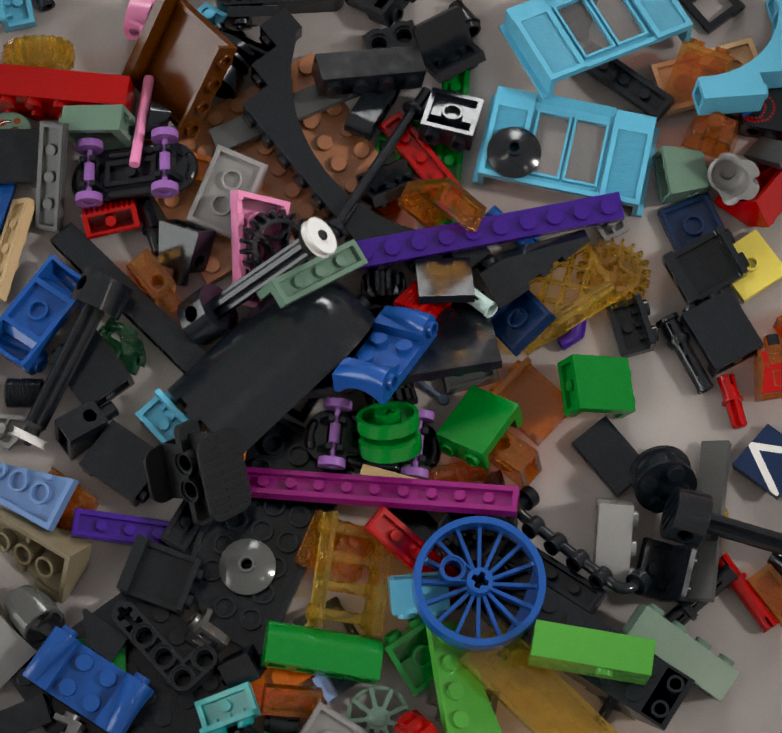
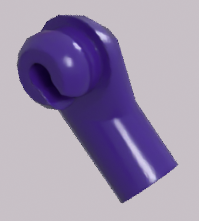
(573, 336)

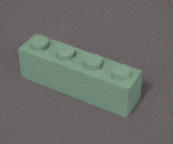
(691, 656)

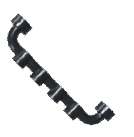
(636, 582)

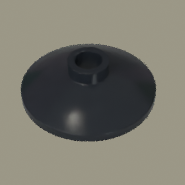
(511, 163)

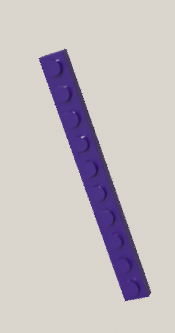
(492, 230)

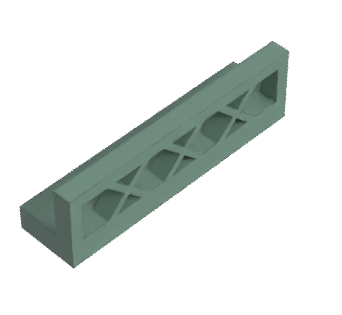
(314, 274)

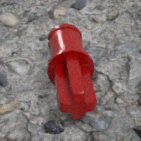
(732, 401)

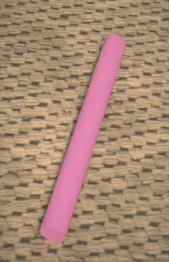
(141, 121)

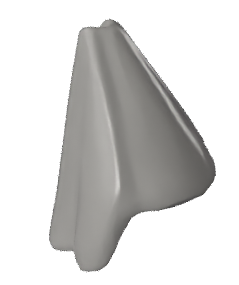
(733, 178)

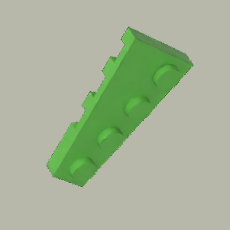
(460, 695)

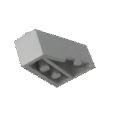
(614, 536)

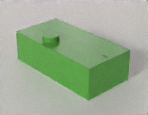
(591, 652)

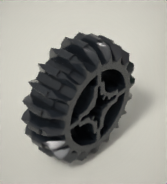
(255, 235)

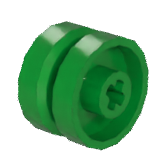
(389, 432)

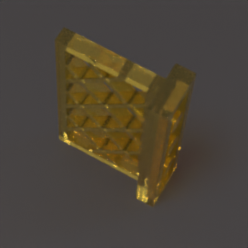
(579, 309)

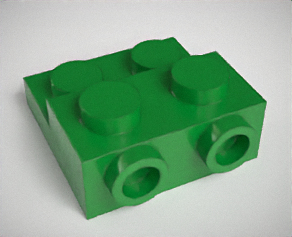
(411, 654)

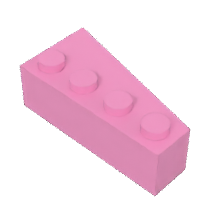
(243, 208)

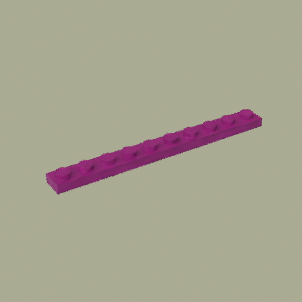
(384, 491)

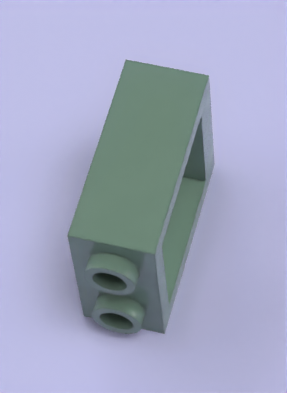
(105, 122)

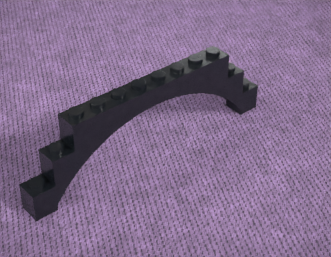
(276, 120)

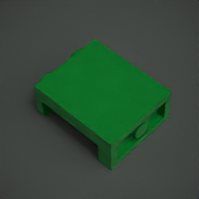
(596, 385)
(477, 426)

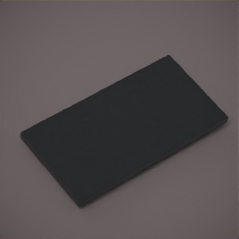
(462, 346)

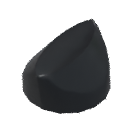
(158, 116)

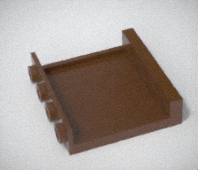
(184, 58)

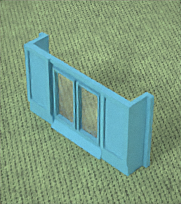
(576, 35)
(583, 145)

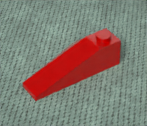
(765, 206)

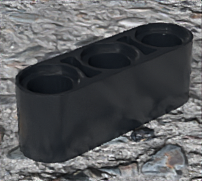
(370, 113)

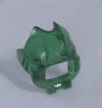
(129, 349)

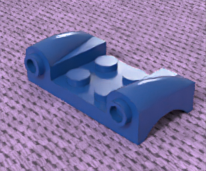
(38, 315)
(388, 353)
(88, 681)

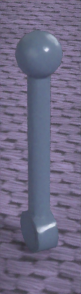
(442, 398)

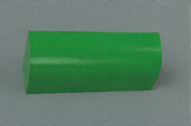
(322, 652)

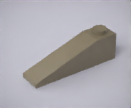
(48, 556)

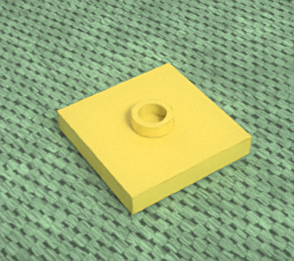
(763, 270)

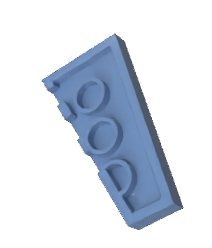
(35, 494)

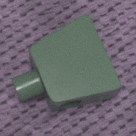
(680, 173)

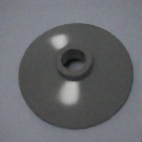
(249, 580)

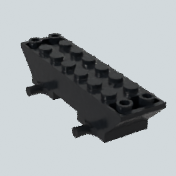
(649, 703)

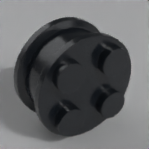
(656, 474)

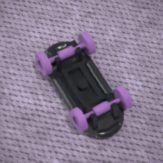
(107, 177)
(334, 442)

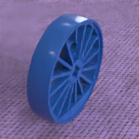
(529, 607)

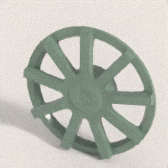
(377, 717)

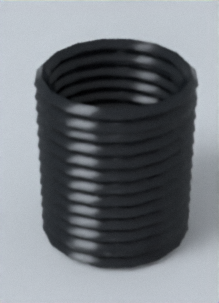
(22, 392)

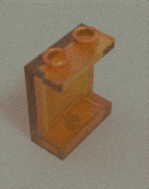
(441, 200)
(537, 397)

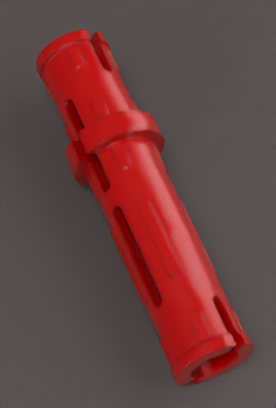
(748, 596)

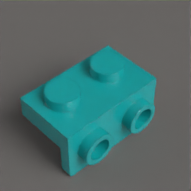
(228, 709)

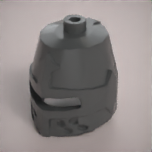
(27, 608)

